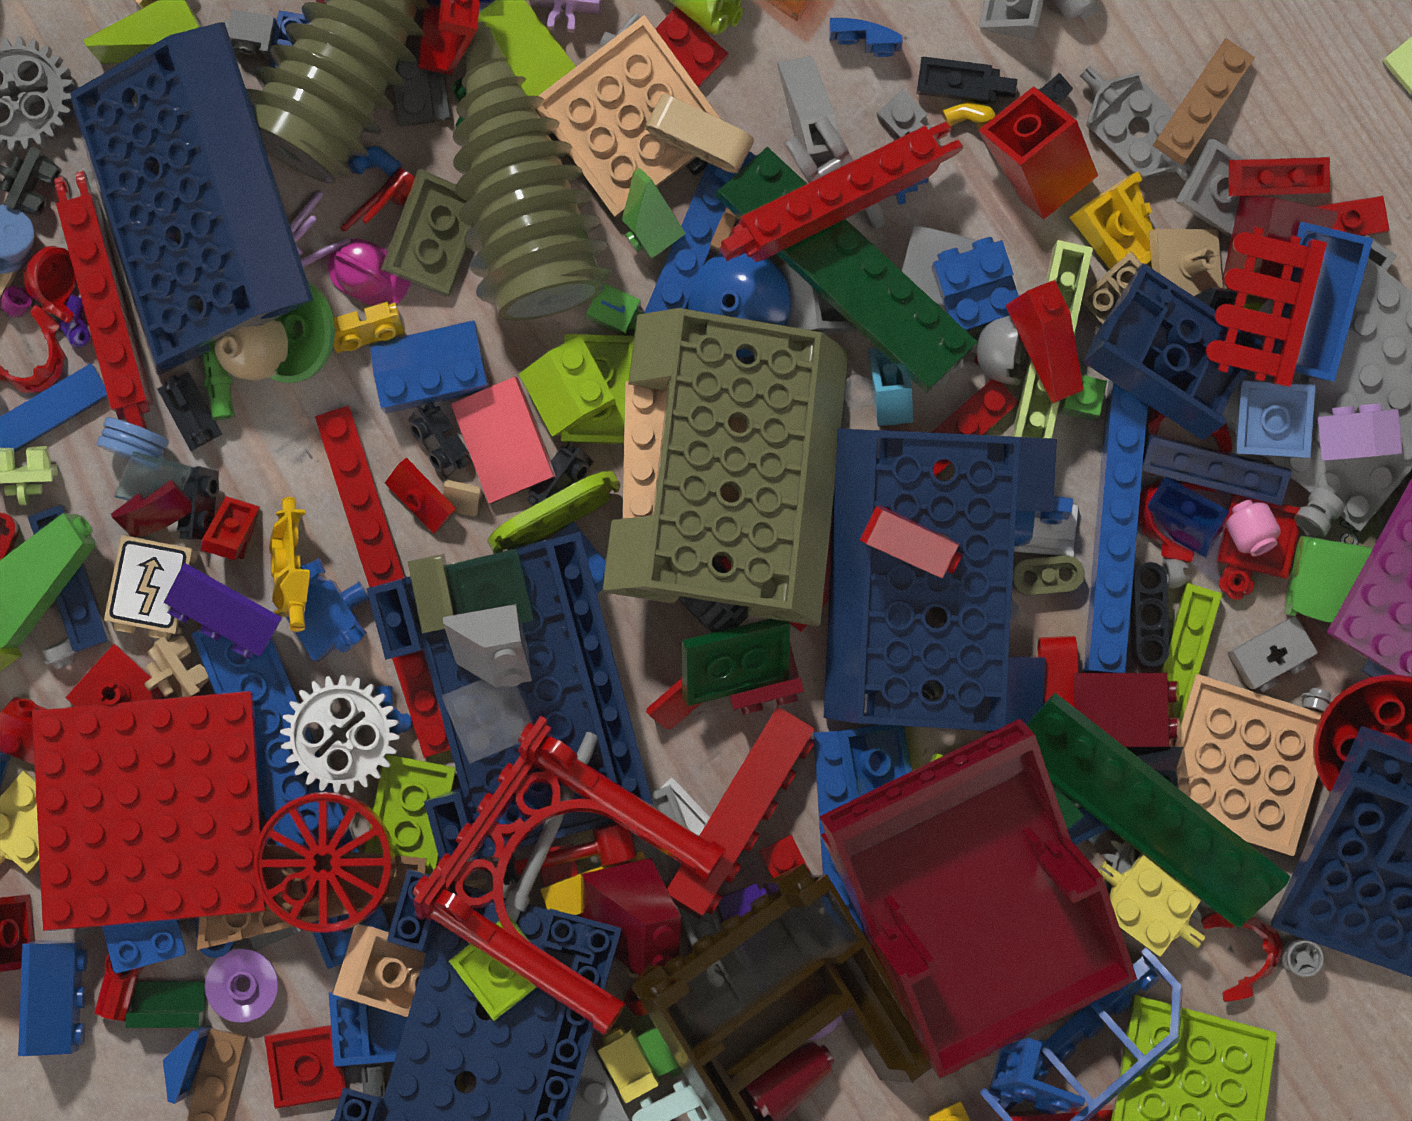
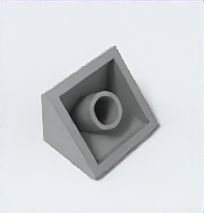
(1011, 17)

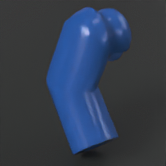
(376, 158)

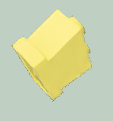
(627, 1063)

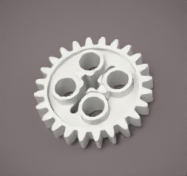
(318, 709)

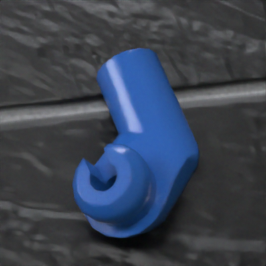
(405, 720)

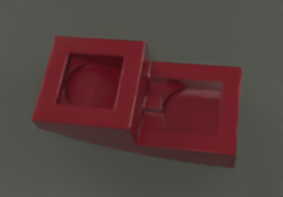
(148, 515)

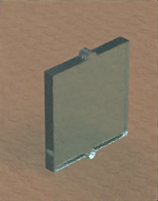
(147, 474)

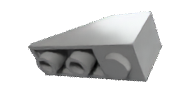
(807, 104)

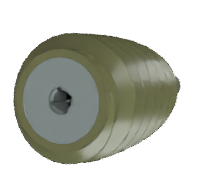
(332, 82)
(520, 195)

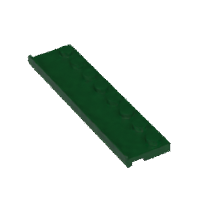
(858, 280)
(1153, 814)

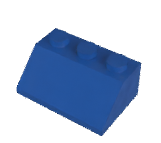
(428, 367)
(51, 997)

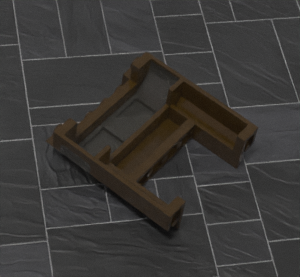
(772, 987)

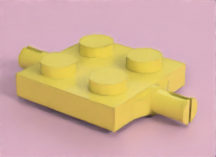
(20, 823)
(1152, 905)

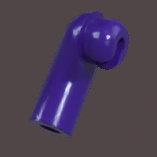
(76, 331)

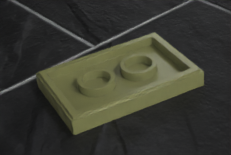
(429, 236)

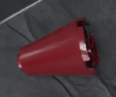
(788, 1083)

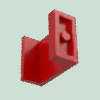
(447, 34)

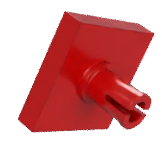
(112, 681)

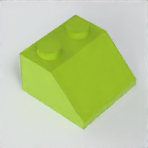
(567, 386)

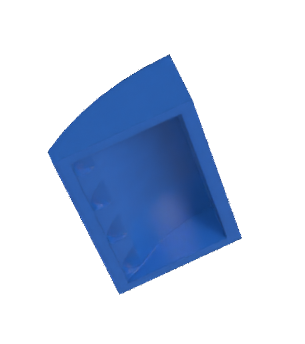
(1332, 301)

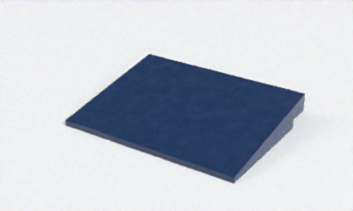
(1358, 862)

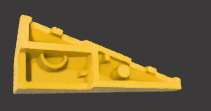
(1117, 222)

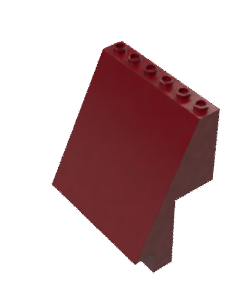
(978, 898)

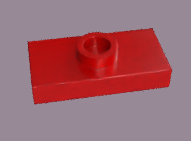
(1360, 216)
(420, 495)

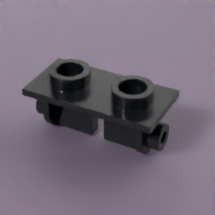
(189, 410)
(428, 426)
(570, 467)
(202, 489)

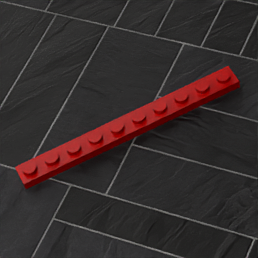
(379, 562)

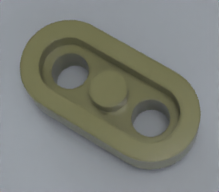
(1047, 575)

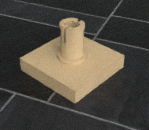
(1187, 257)

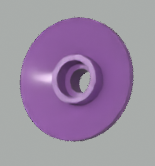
(223, 989)

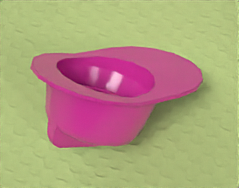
(358, 273)

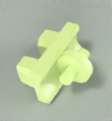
(37, 470)

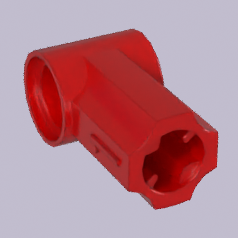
(116, 992)

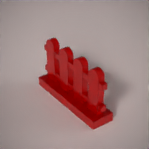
(1272, 325)

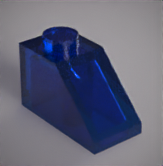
(1188, 516)

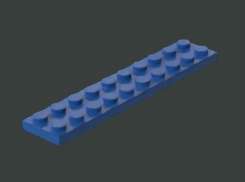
(277, 779)

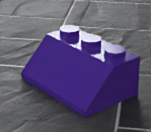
(221, 611)

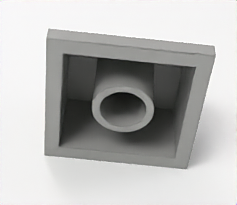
(810, 309)
(490, 645)

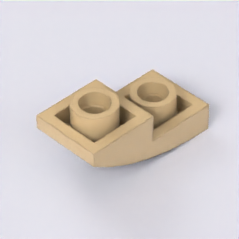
(1106, 292)

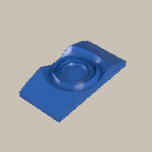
(363, 1032)

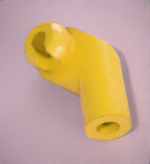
(970, 111)

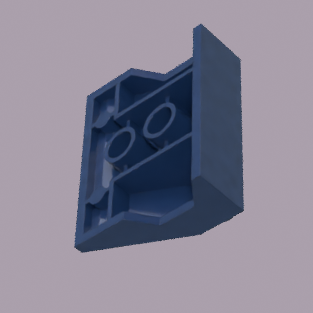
(1157, 352)

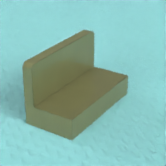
(431, 591)

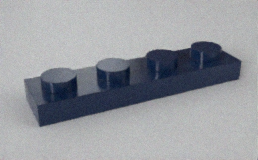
(1216, 469)
(77, 599)

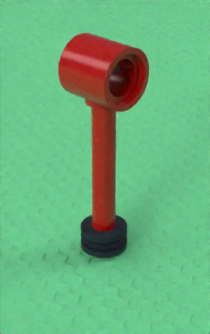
(610, 843)

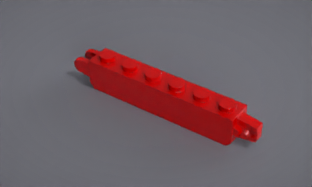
(839, 194)
(104, 302)

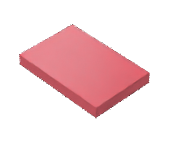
(503, 440)

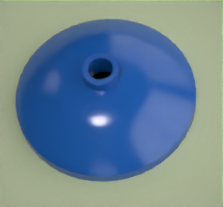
(757, 287)

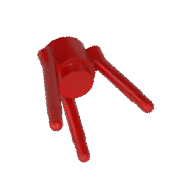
(394, 189)

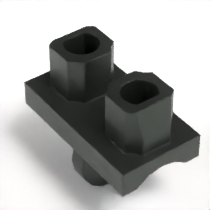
(22, 178)

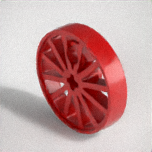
(312, 874)

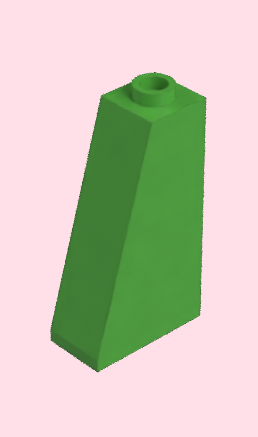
(38, 573)

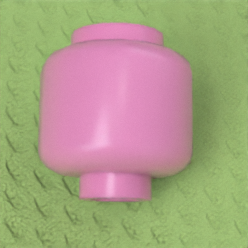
(1253, 528)

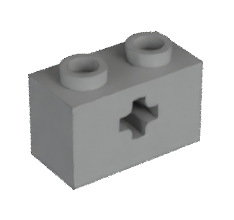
(1251, 655)

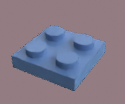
(1275, 419)

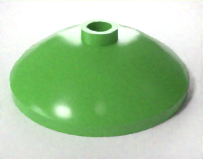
(307, 349)

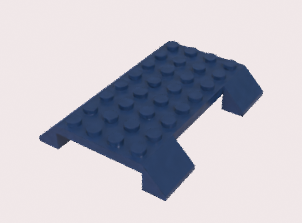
(570, 686)

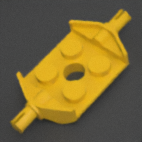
(289, 580)

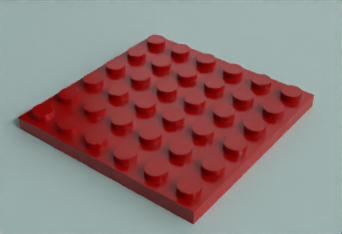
(147, 810)

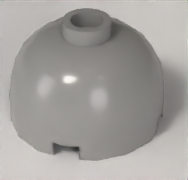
(1001, 351)

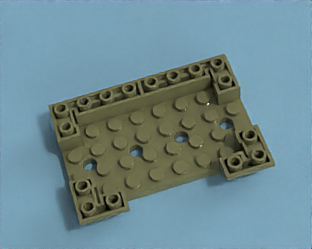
(778, 465)

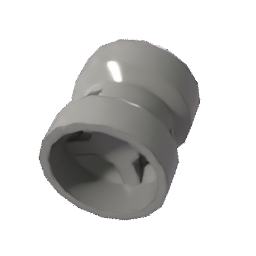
(1318, 514)
(1307, 961)

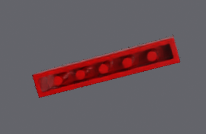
(742, 808)

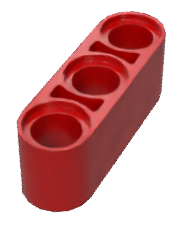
(1060, 666)

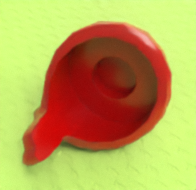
(51, 280)

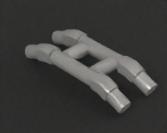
(841, 158)

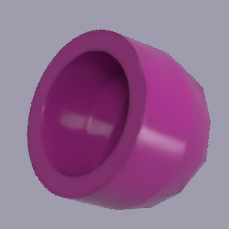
(9, 299)

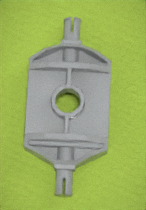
(1112, 110)

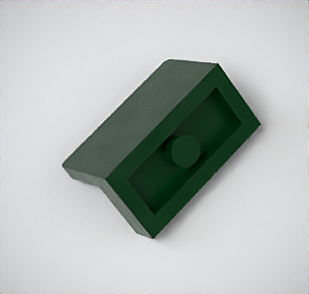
(167, 1005)

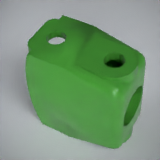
(1322, 577)

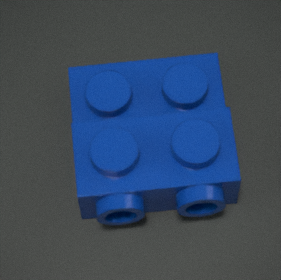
(975, 283)

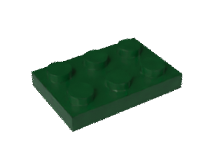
(735, 660)

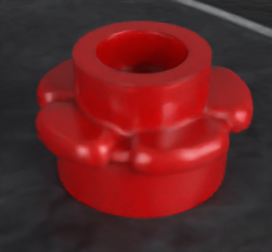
(1234, 591)

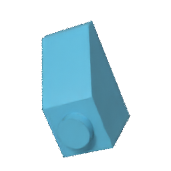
(890, 390)

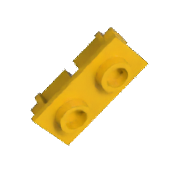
(381, 325)

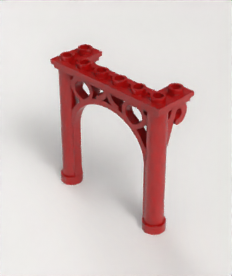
(601, 797)

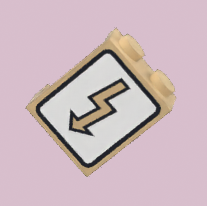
(141, 583)

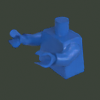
(330, 615)

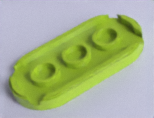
(555, 512)

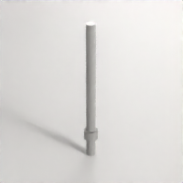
(518, 899)

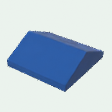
(873, 757)
(182, 1064)

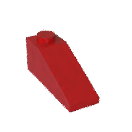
(1049, 338)

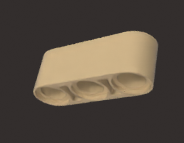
(699, 133)

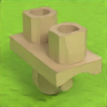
(169, 672)

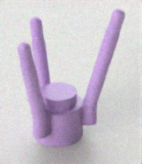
(306, 225)

